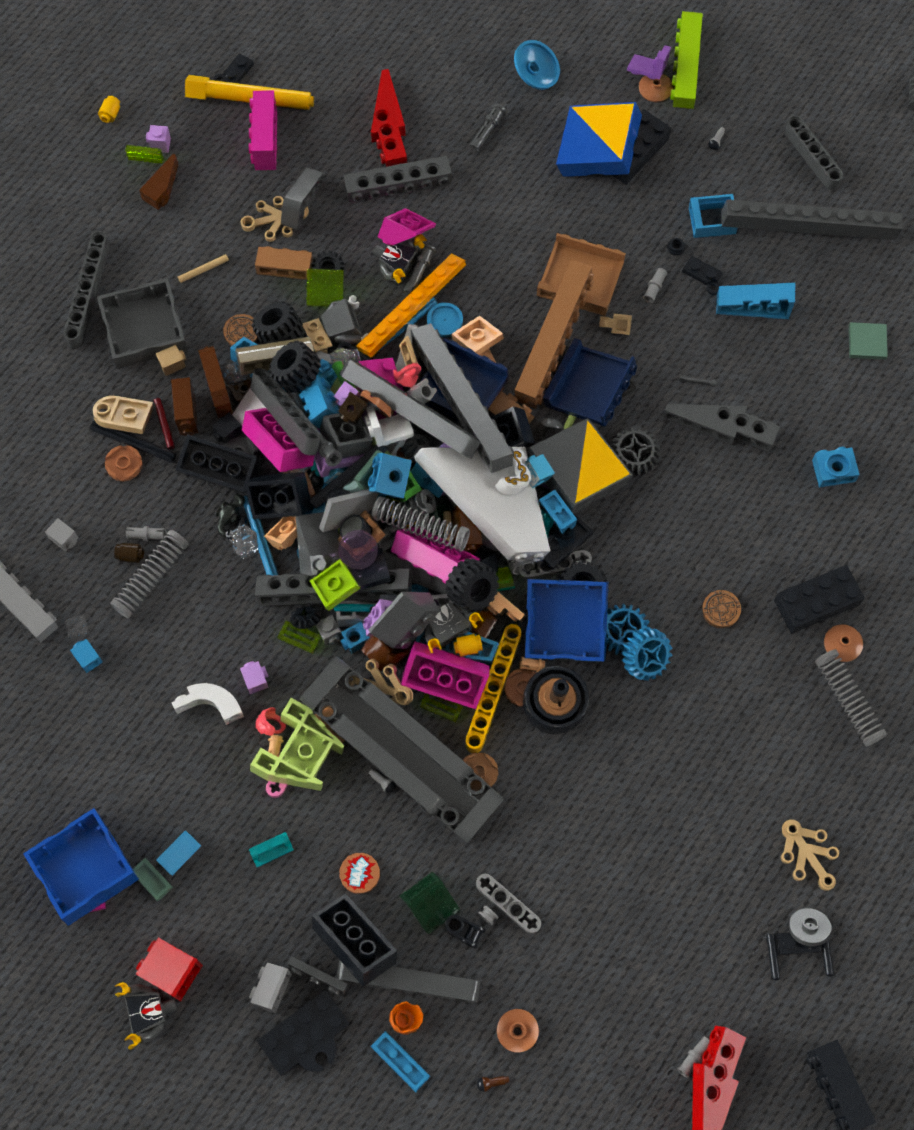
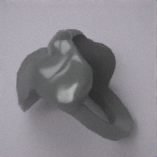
(549, 423)

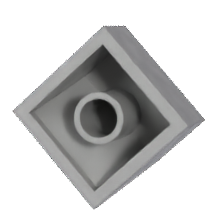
(270, 987)

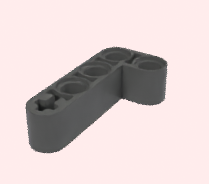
(299, 197)

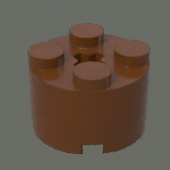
(383, 653)

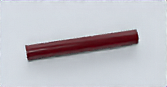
(164, 424)

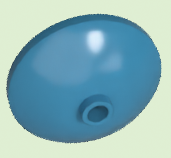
(536, 64)

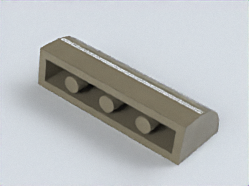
(261, 355)

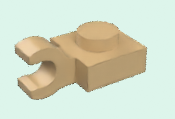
(620, 323)

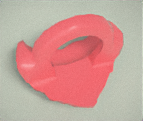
(408, 375)
(264, 726)

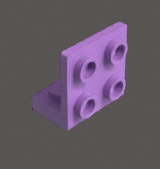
(650, 67)

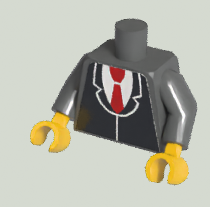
(398, 259)
(145, 1012)

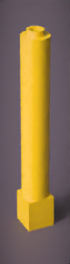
(203, 88)

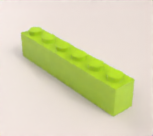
(687, 60)

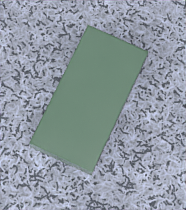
(152, 879)

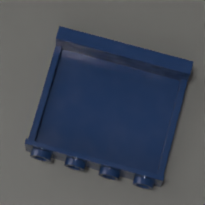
(485, 376)
(589, 383)

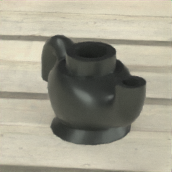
(229, 513)

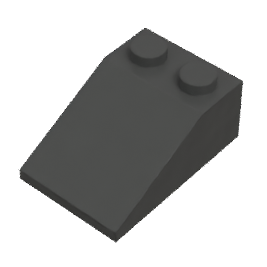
(315, 548)

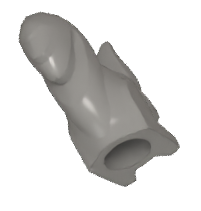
(422, 391)

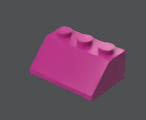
(403, 226)

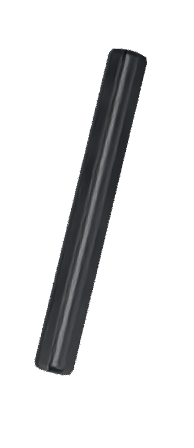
(135, 442)
(345, 476)

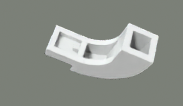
(211, 695)

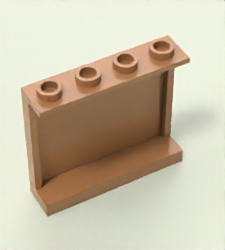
(605, 266)

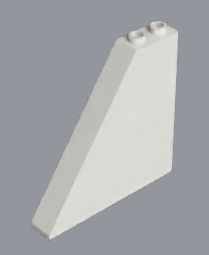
(508, 521)

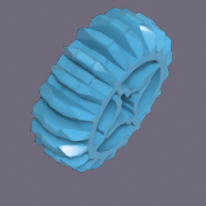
(616, 626)
(657, 649)

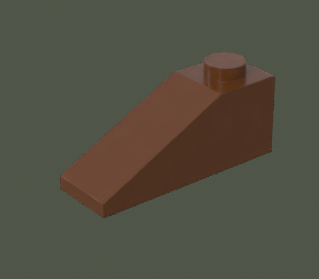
(159, 186)

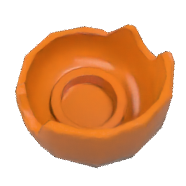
(406, 1018)

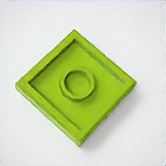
(334, 584)

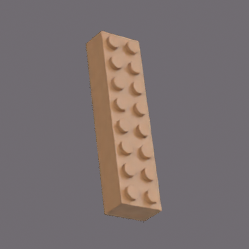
(553, 334)

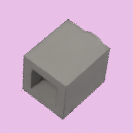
(62, 535)

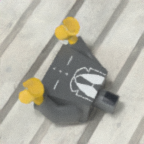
(448, 624)

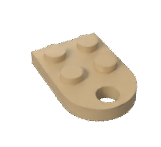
(123, 413)

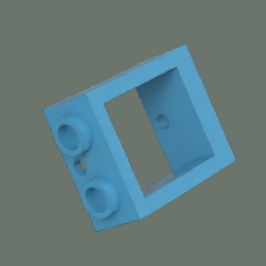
(708, 202)

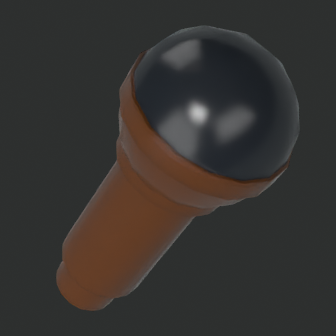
(485, 1083)

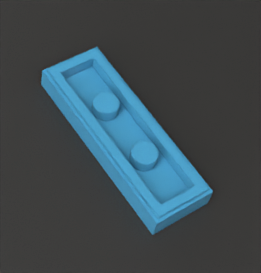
(400, 1061)

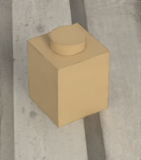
(171, 360)

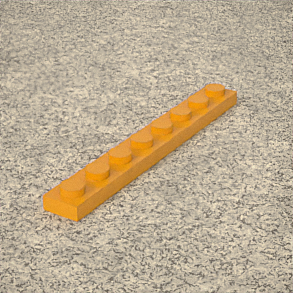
(411, 305)

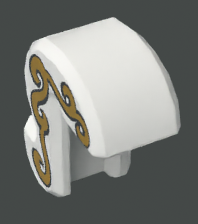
(518, 475)

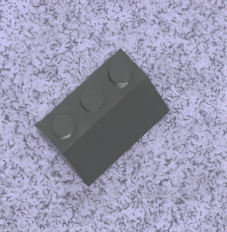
(405, 619)

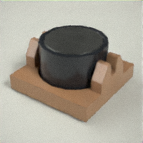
(361, 522)

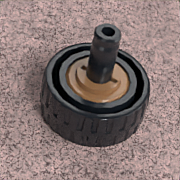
(555, 700)

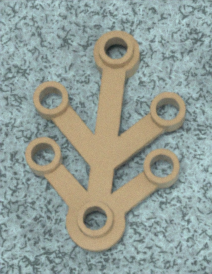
(274, 217)
(381, 684)
(807, 851)

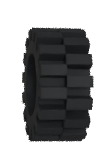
(328, 258)

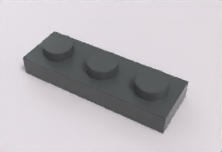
(317, 977)

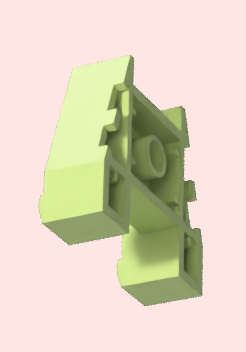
(302, 753)

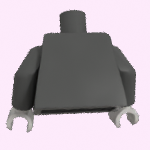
(341, 322)

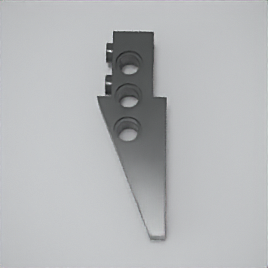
(707, 421)

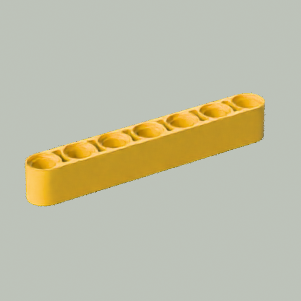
(494, 679)

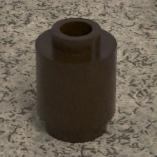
(129, 552)

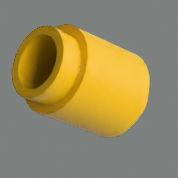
(109, 109)
(468, 645)

